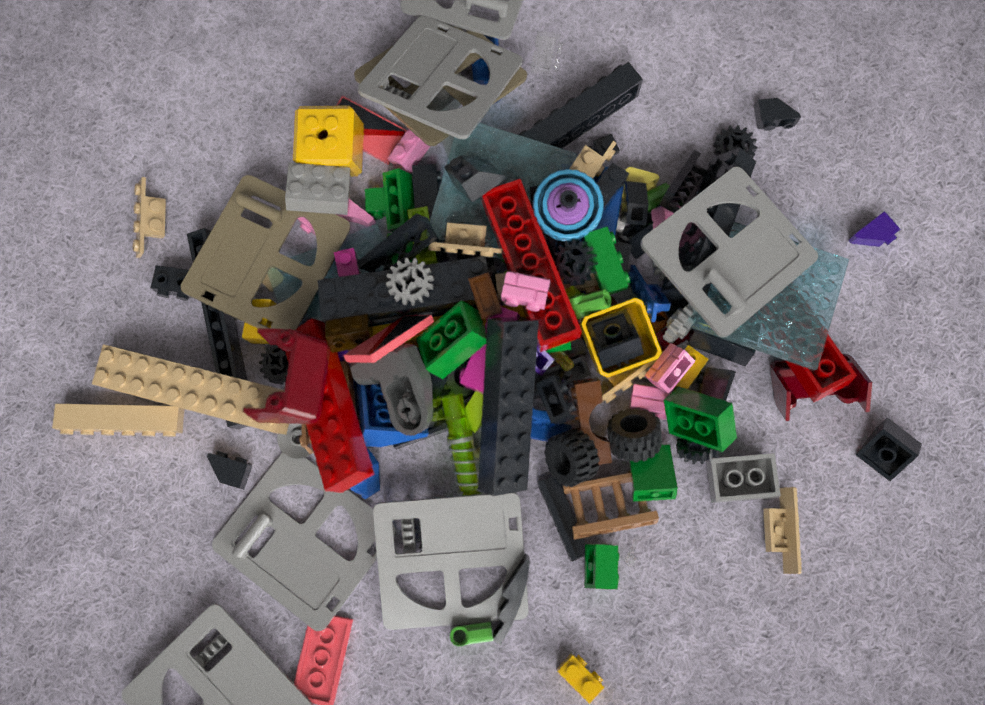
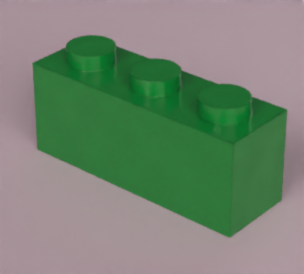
(398, 197)
(609, 269)

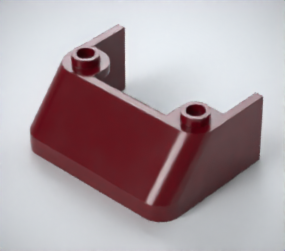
(304, 382)
(789, 389)

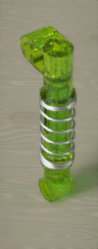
(460, 441)

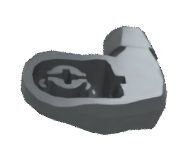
(404, 387)

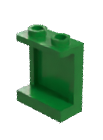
(654, 477)

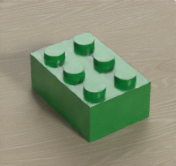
(452, 339)
(700, 418)

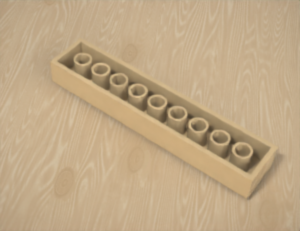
(183, 386)

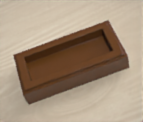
(485, 296)

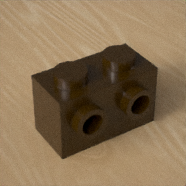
(347, 332)

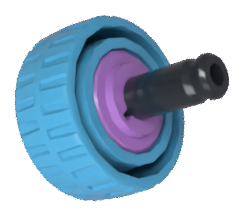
(568, 205)

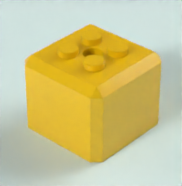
(340, 148)
(643, 327)

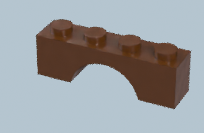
(587, 396)

